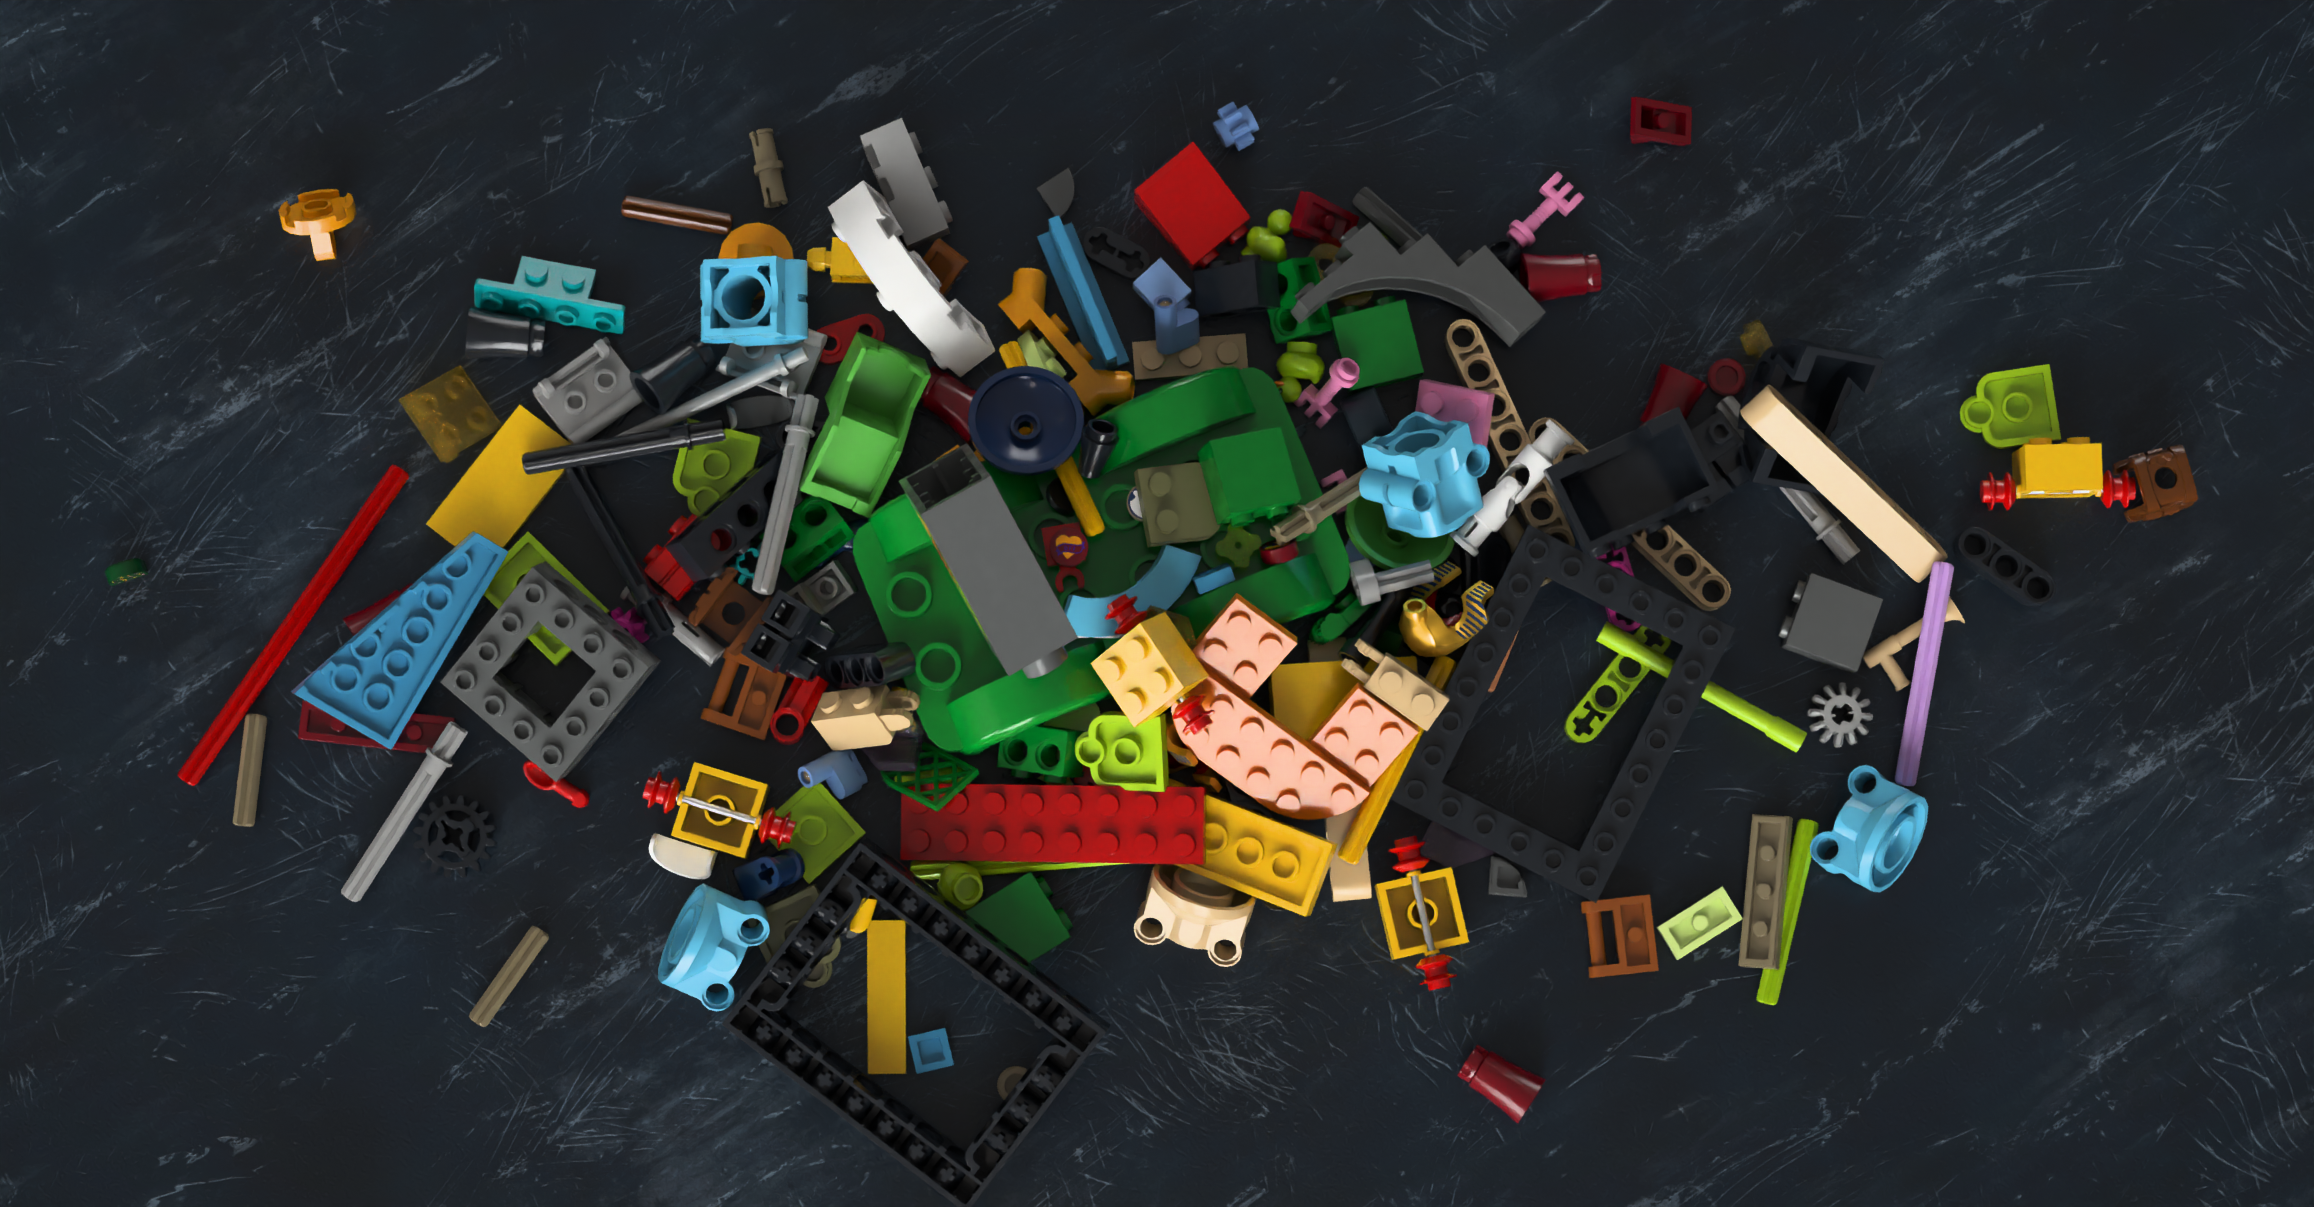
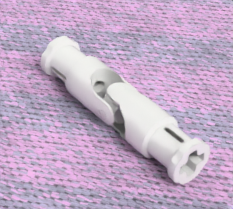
(1508, 491)

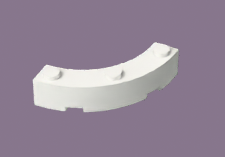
(907, 282)

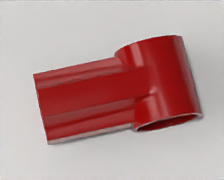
(799, 704)

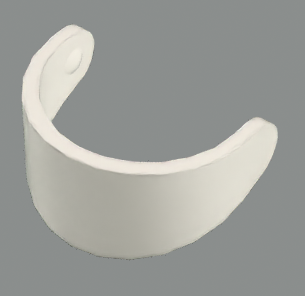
(682, 857)

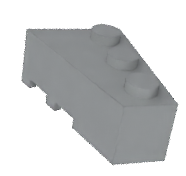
(906, 183)

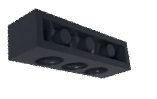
(693, 545)

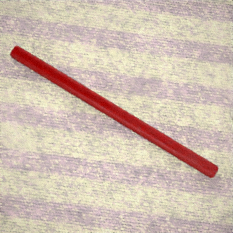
(293, 625)

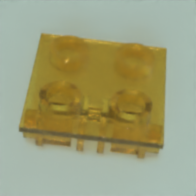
(450, 414)

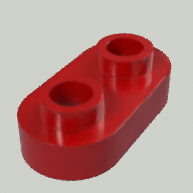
(844, 333)

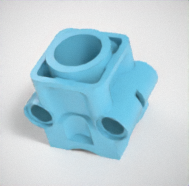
(728, 295)
(1425, 475)

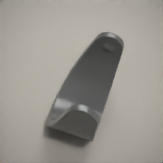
(758, 411)

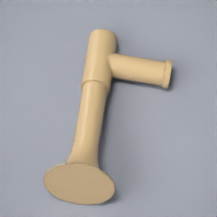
(1884, 651)

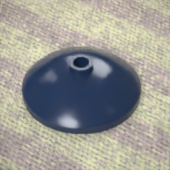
(1025, 399)

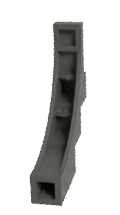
(1472, 282)

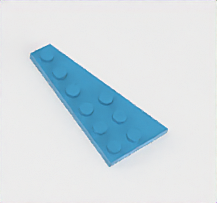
(393, 659)

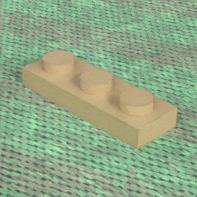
(1205, 355)

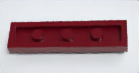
(417, 735)

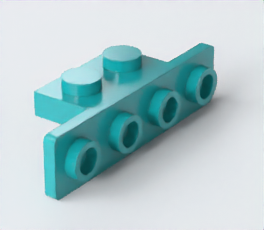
(552, 294)

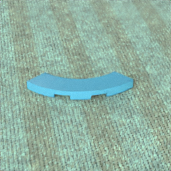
(1158, 588)

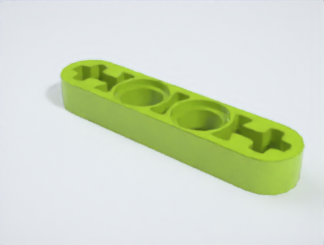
(1621, 685)

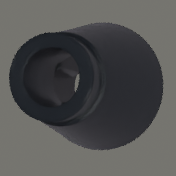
(1096, 447)

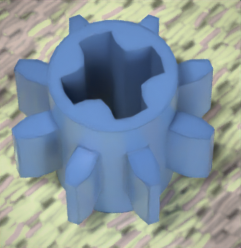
(1235, 126)

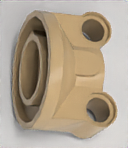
(1194, 913)

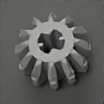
(1844, 728)

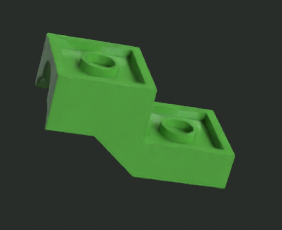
(867, 424)

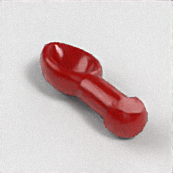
(536, 776)

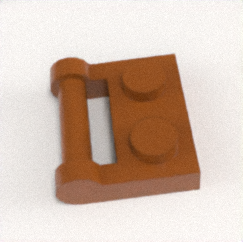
(756, 700)
(1632, 936)

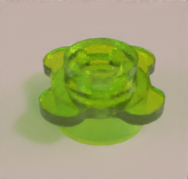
(1239, 556)

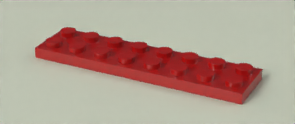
(1057, 825)

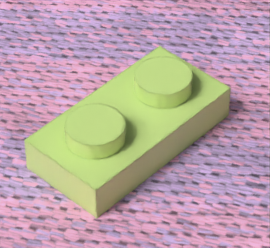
(1040, 353)
(1699, 923)

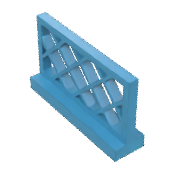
(1082, 295)

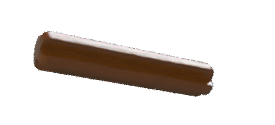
(677, 215)

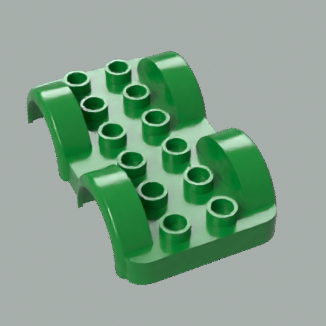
(961, 683)

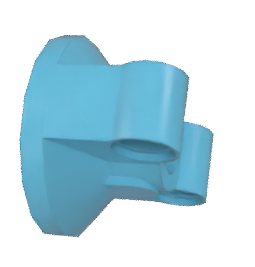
(1873, 832)
(710, 944)

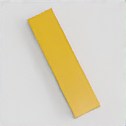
(886, 997)

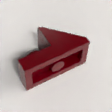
(1660, 122)
(1320, 220)

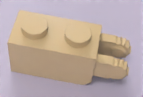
(1399, 686)
(863, 716)

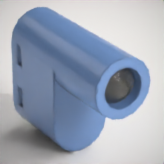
(1174, 328)
(839, 770)

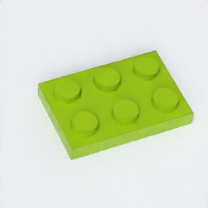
(517, 563)

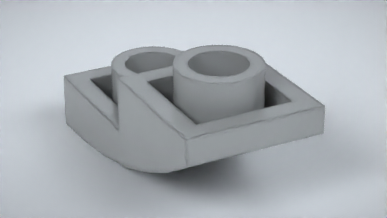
(825, 588)

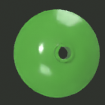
(1388, 546)

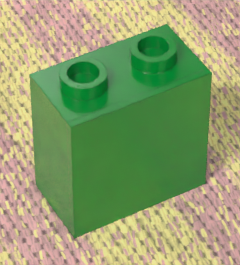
(1379, 342)
(1249, 477)
(1024, 917)

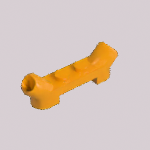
(1026, 311)

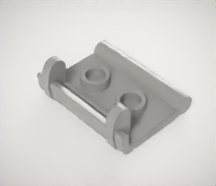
(742, 360)
(588, 393)

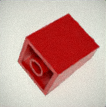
(1192, 207)

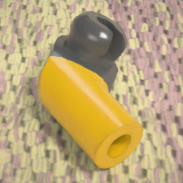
(862, 919)

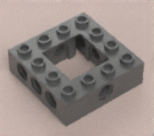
(555, 603)

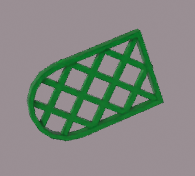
(950, 792)

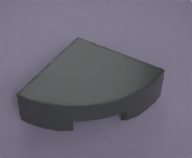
(1058, 193)
(1505, 879)

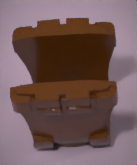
(2159, 501)
(711, 605)

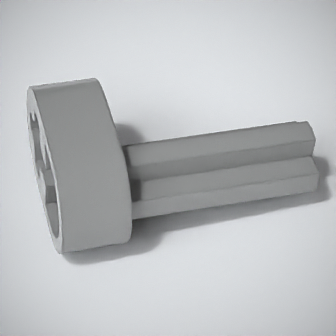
(1371, 585)

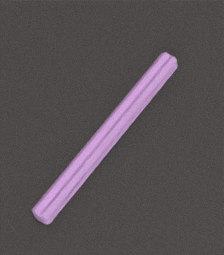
(1924, 673)

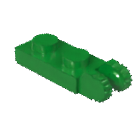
(1334, 624)

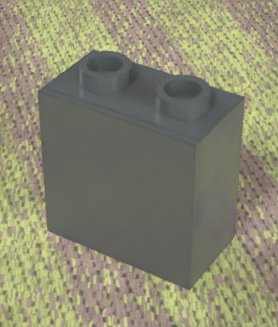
(1830, 622)

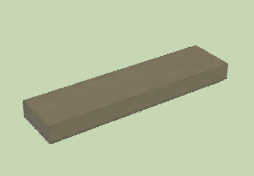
(1765, 891)

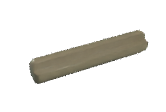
(249, 770)
(508, 976)

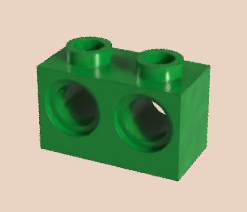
(1292, 277)
(813, 542)
(1042, 745)

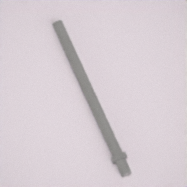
(781, 365)

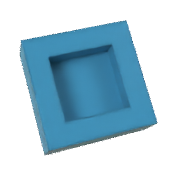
(1213, 578)
(931, 1050)

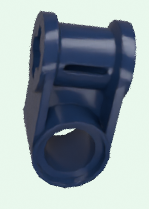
(769, 874)

